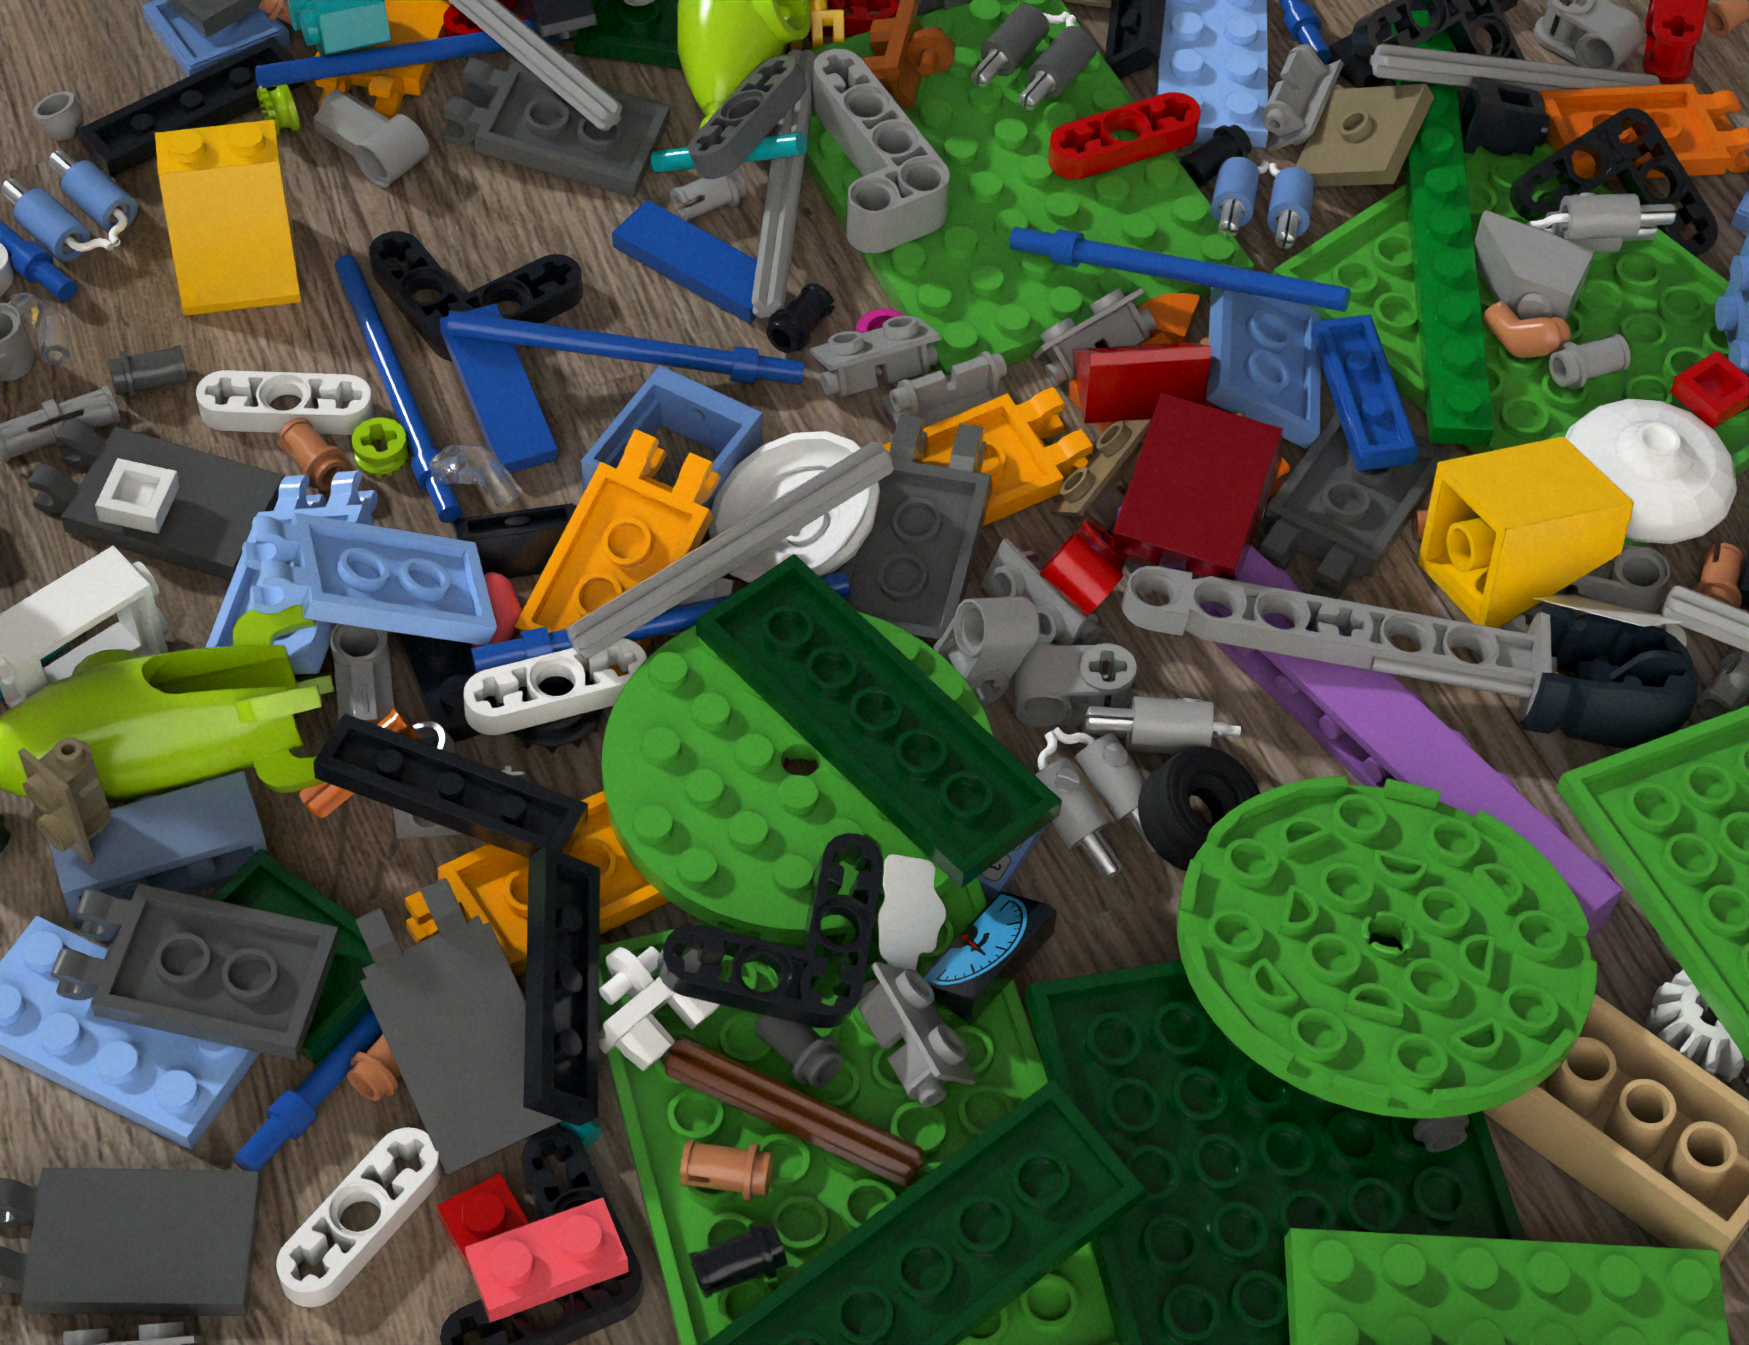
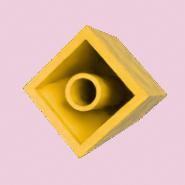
(228, 217)
(1519, 527)

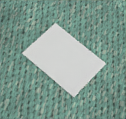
(1607, 610)

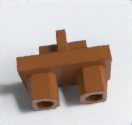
(907, 53)

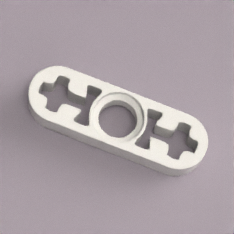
(242, 386)
(542, 708)
(310, 1242)

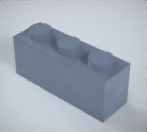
(168, 842)

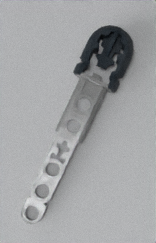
(1625, 689)

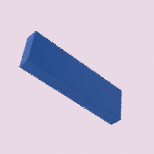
(689, 257)
(1364, 393)
(501, 398)

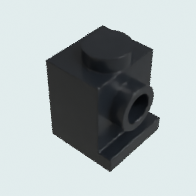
(1503, 119)

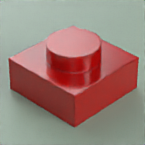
(1713, 389)
(480, 1214)

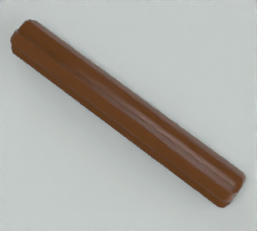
(795, 1112)

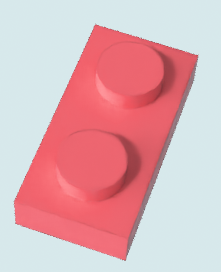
(546, 1259)

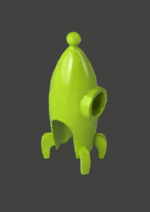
(730, 38)
(177, 714)

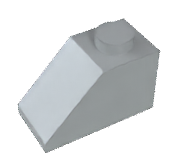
(1530, 267)

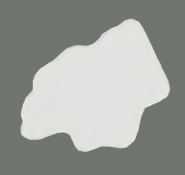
(910, 911)

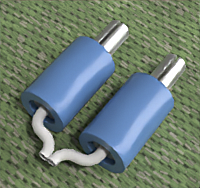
(1289, 201)
(58, 228)

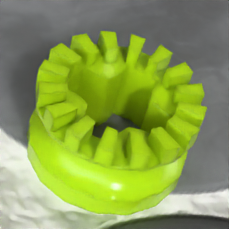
(279, 107)
(383, 462)

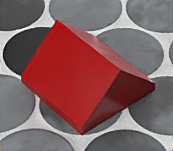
(1128, 379)

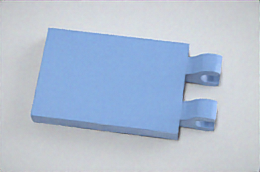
(371, 577)
(308, 645)

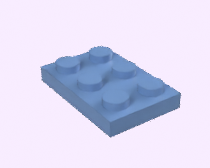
(1265, 362)

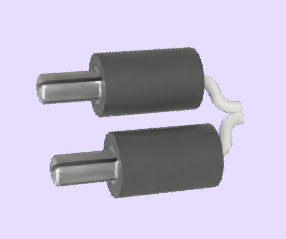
(1053, 68)

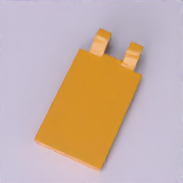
(407, 23)
(1015, 455)
(621, 535)
(495, 887)

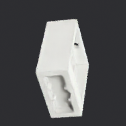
(71, 608)

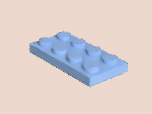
(1220, 60)
(134, 1070)

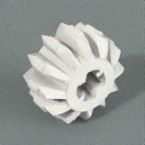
(1692, 1028)

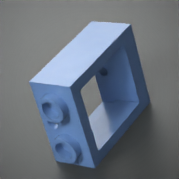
(675, 404)

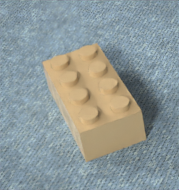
(1643, 1132)

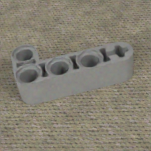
(903, 176)

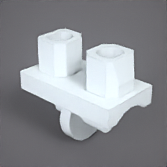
(633, 1026)

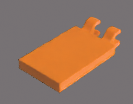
(1689, 122)

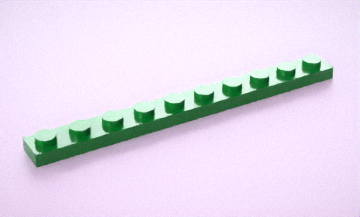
(1446, 269)

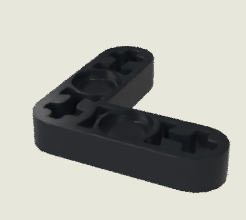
(1442, 15)
(1617, 159)
(551, 278)
(797, 969)
(584, 1309)

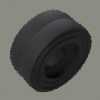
(1166, 795)

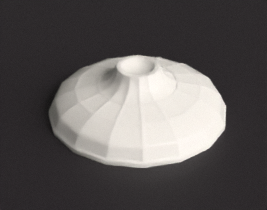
(1664, 463)
(774, 472)

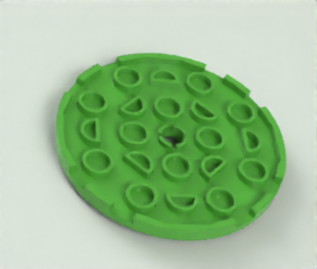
(712, 810)
(1448, 1026)

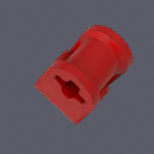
(1671, 38)
(1085, 567)

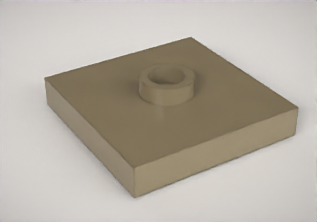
(1365, 134)

